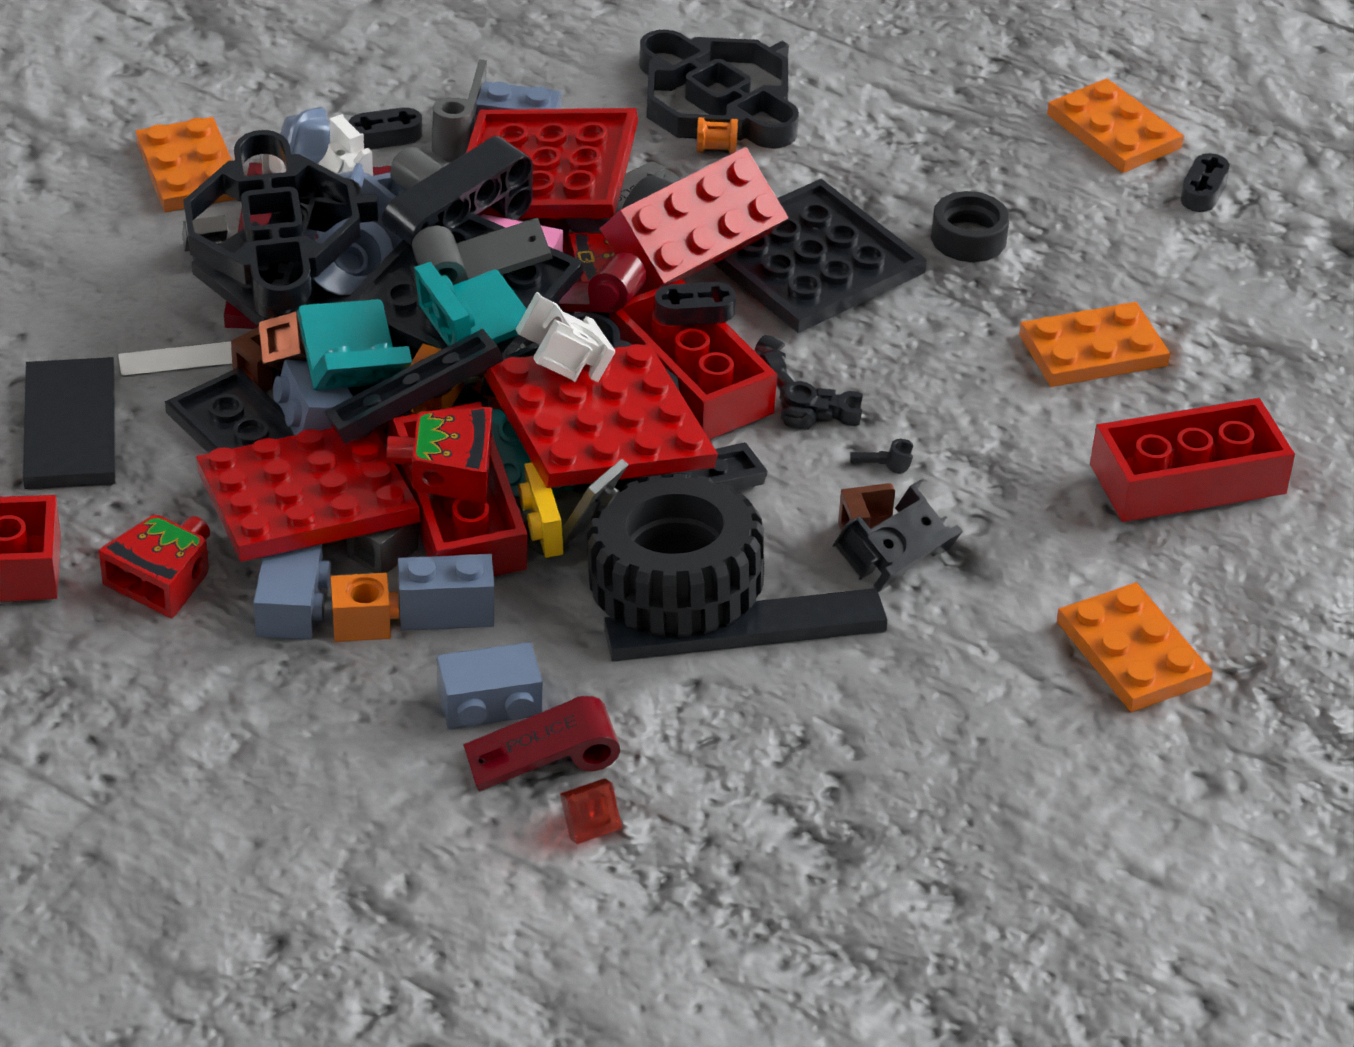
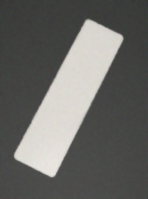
(175, 358)

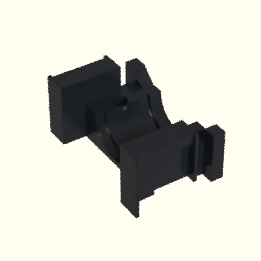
(896, 541)

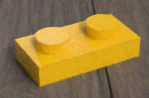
(544, 519)

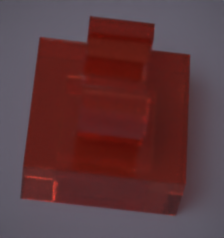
(591, 811)

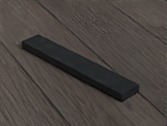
(762, 624)

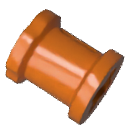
(717, 135)

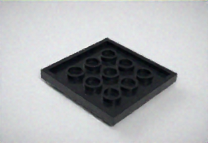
(821, 259)
(396, 287)

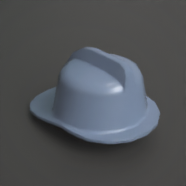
(308, 133)
(357, 261)

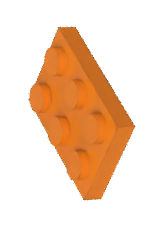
(1115, 125)
(182, 158)
(1094, 344)
(1134, 646)

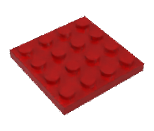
(574, 156)
(589, 425)
(304, 491)

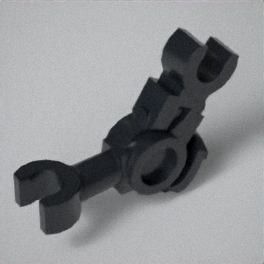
(805, 404)

